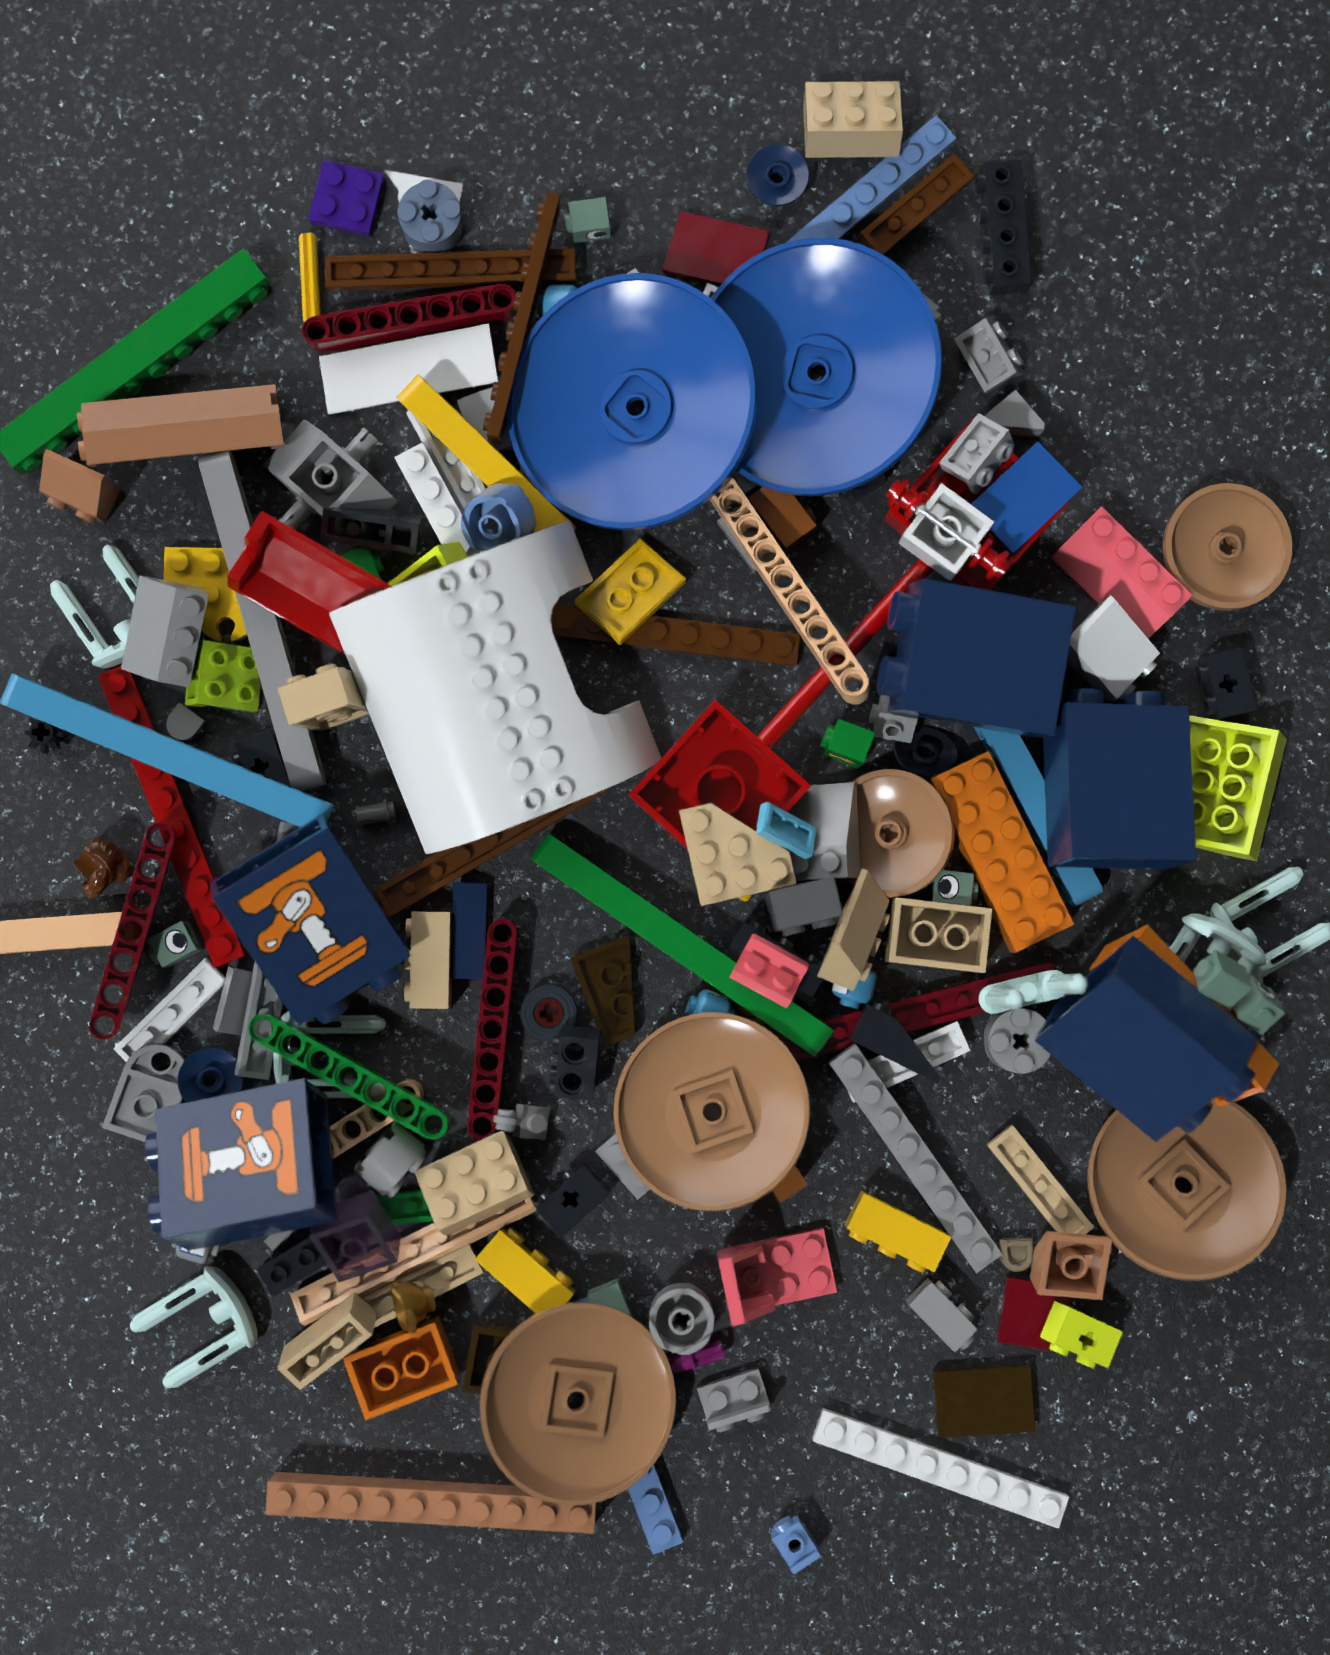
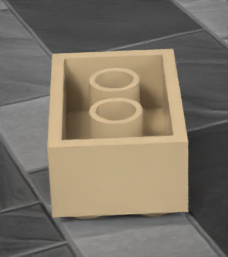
(852, 119)
(322, 699)
(938, 935)
(474, 1183)

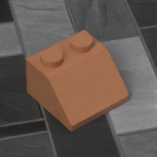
(77, 488)
(1070, 1265)

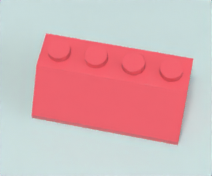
(1111, 562)

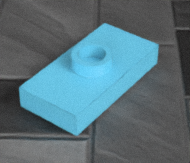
(786, 830)

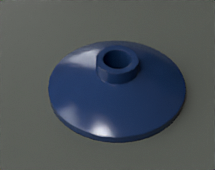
(780, 161)
(205, 1061)

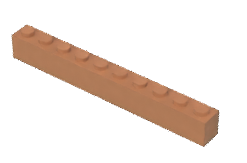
(421, 1503)

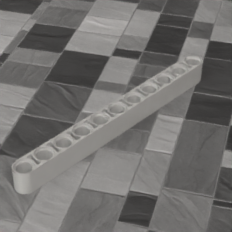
(262, 626)

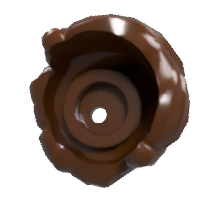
(101, 865)

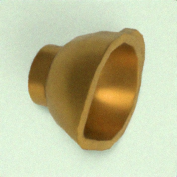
(411, 1304)

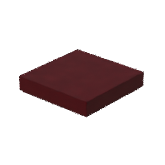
(1024, 1314)

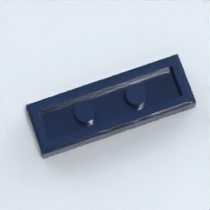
(468, 930)

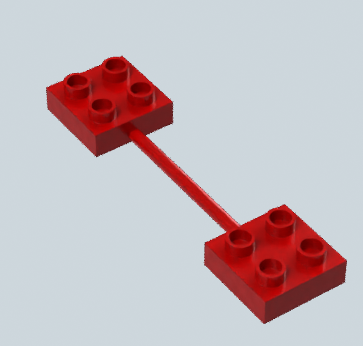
(738, 771)

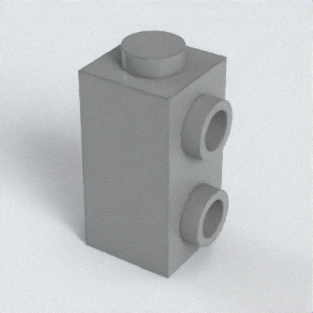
(942, 1316)

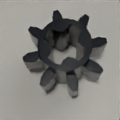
(48, 741)

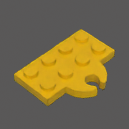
(207, 570)

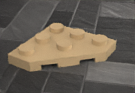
(731, 857)

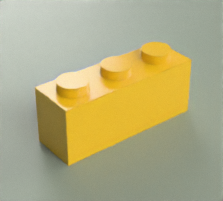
(896, 1232)
(525, 1271)

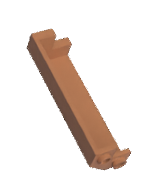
(179, 425)

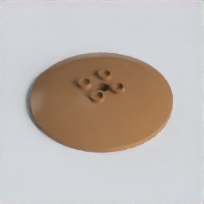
(664, 1103)
(1198, 1234)
(586, 1450)

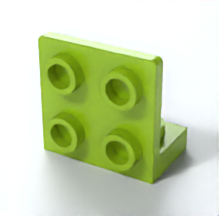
(224, 678)

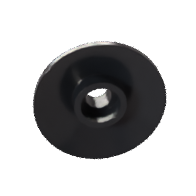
(927, 754)

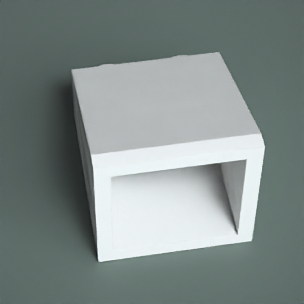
(1111, 651)

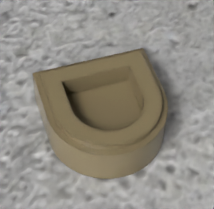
(1016, 1253)

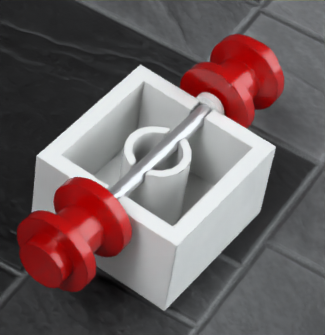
(946, 531)

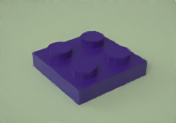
(346, 198)

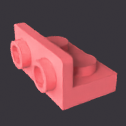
(769, 970)

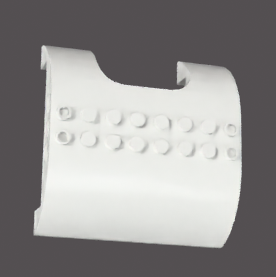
(479, 695)

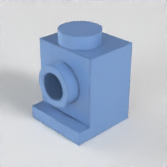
(801, 1555)

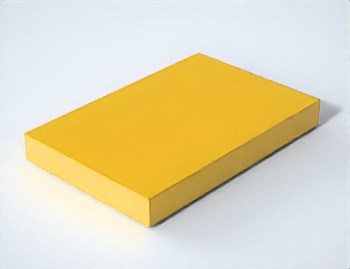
(630, 591)

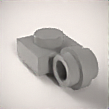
(525, 1122)

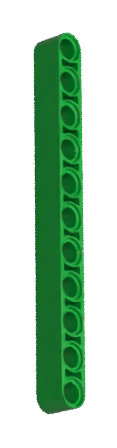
(676, 942)

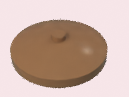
(1228, 546)
(902, 830)

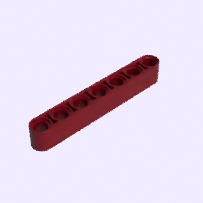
(396, 312)
(136, 947)
(486, 1013)

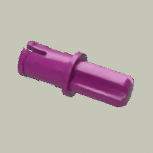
(708, 1354)

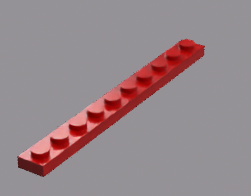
(170, 808)

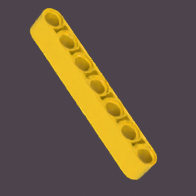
(474, 448)

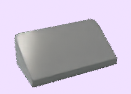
(233, 1001)

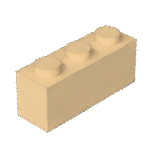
(429, 960)
(327, 1341)

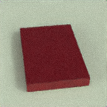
(711, 248)

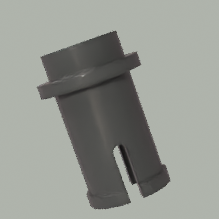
(377, 813)

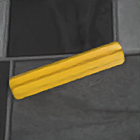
(309, 275)

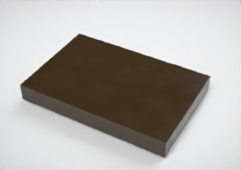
(983, 1400)

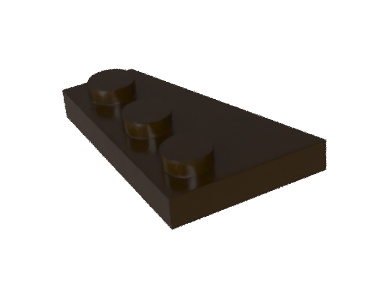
(608, 988)

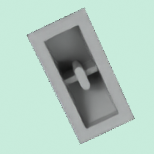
(1017, 416)

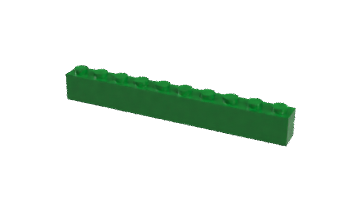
(135, 359)

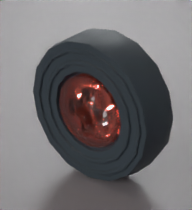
(535, 1002)

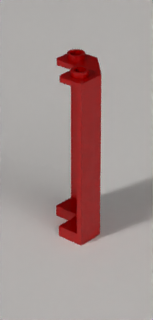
(298, 578)

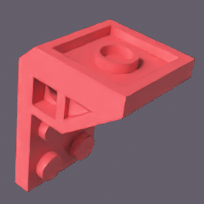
(775, 1273)

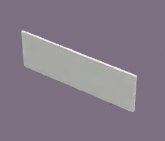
(382, 371)

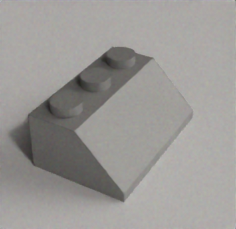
(164, 630)

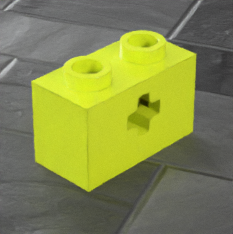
(1096, 1342)

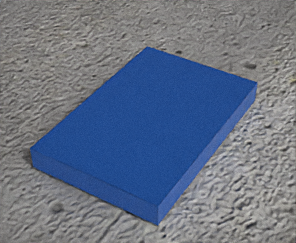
(1026, 497)

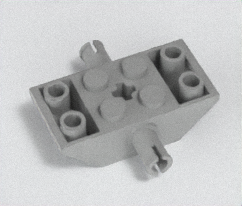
(310, 458)

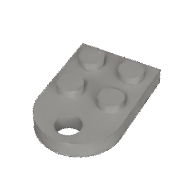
(142, 1091)

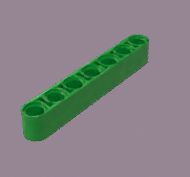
(334, 1075)

